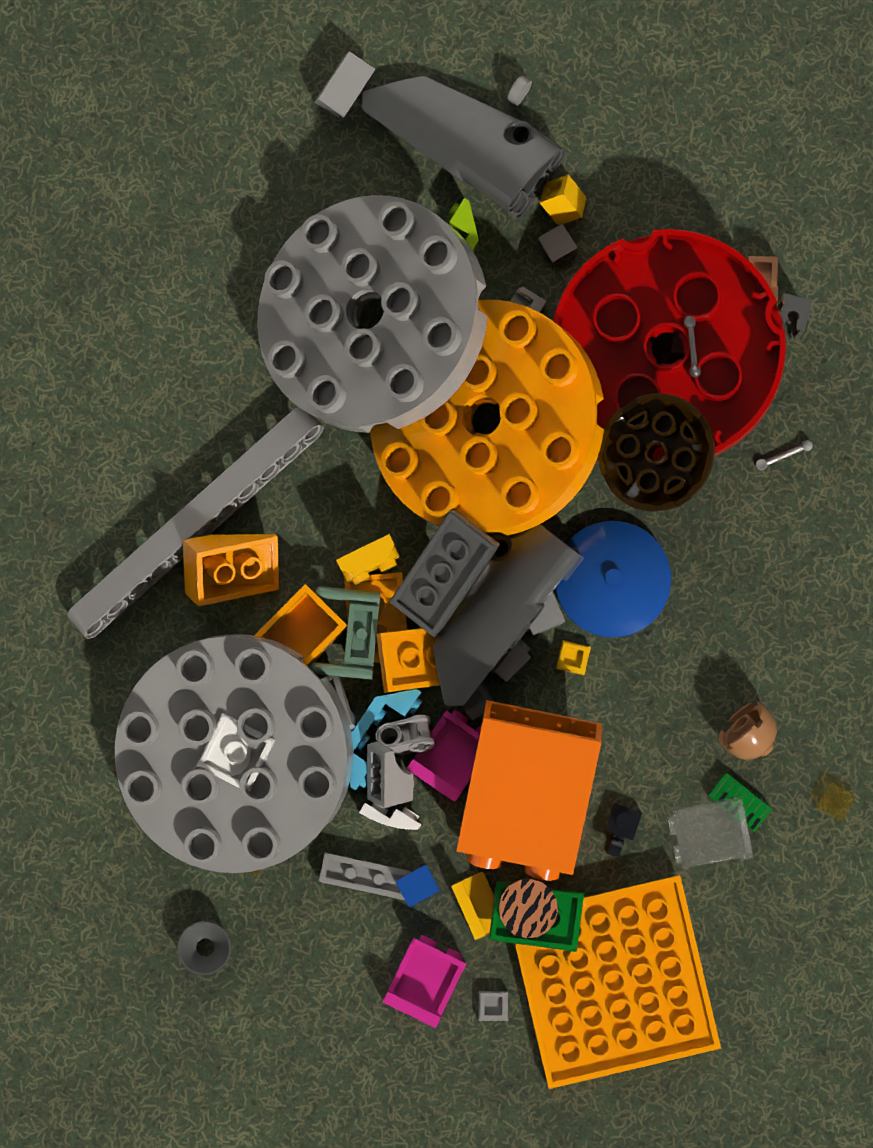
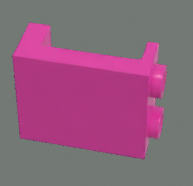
(452, 758)
(425, 980)

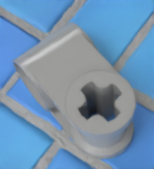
(407, 735)

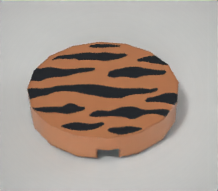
(528, 908)

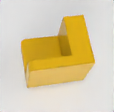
(563, 200)

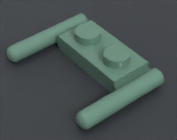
(360, 633)

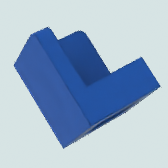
(417, 885)

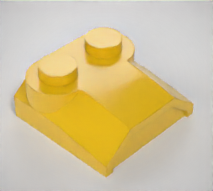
(375, 555)

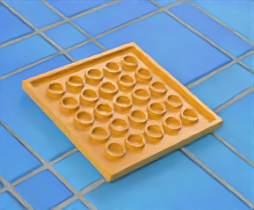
(626, 993)

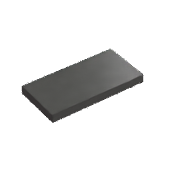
(444, 572)

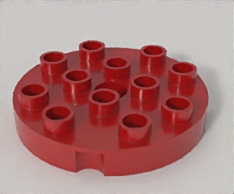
(649, 290)

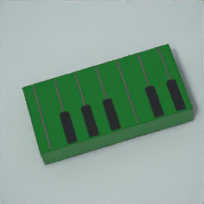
(755, 808)

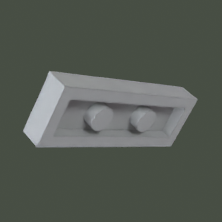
(361, 875)

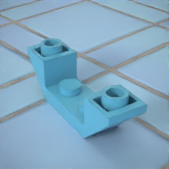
(400, 702)

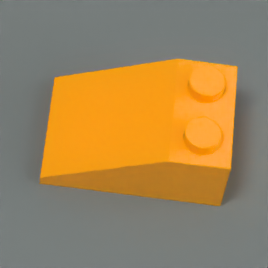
(230, 566)

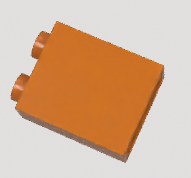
(529, 790)

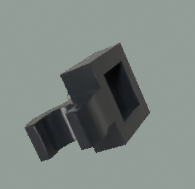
(622, 824)

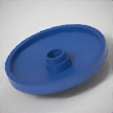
(618, 582)

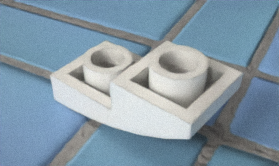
(402, 820)

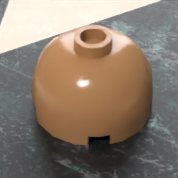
(751, 733)

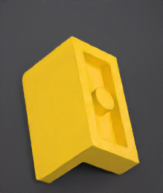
(476, 903)

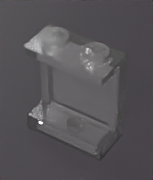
(711, 833)

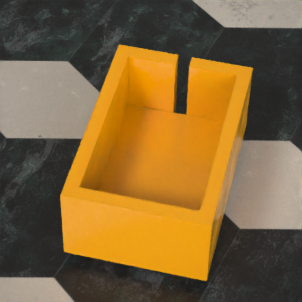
(304, 625)

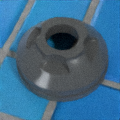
(188, 948)

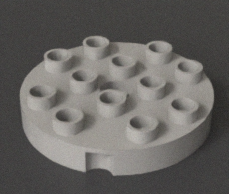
(428, 324)
(176, 715)

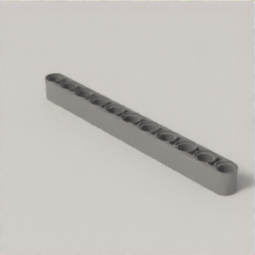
(195, 520)

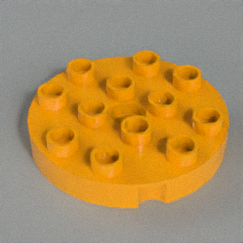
(533, 456)

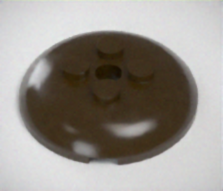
(634, 436)

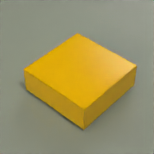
(573, 657)

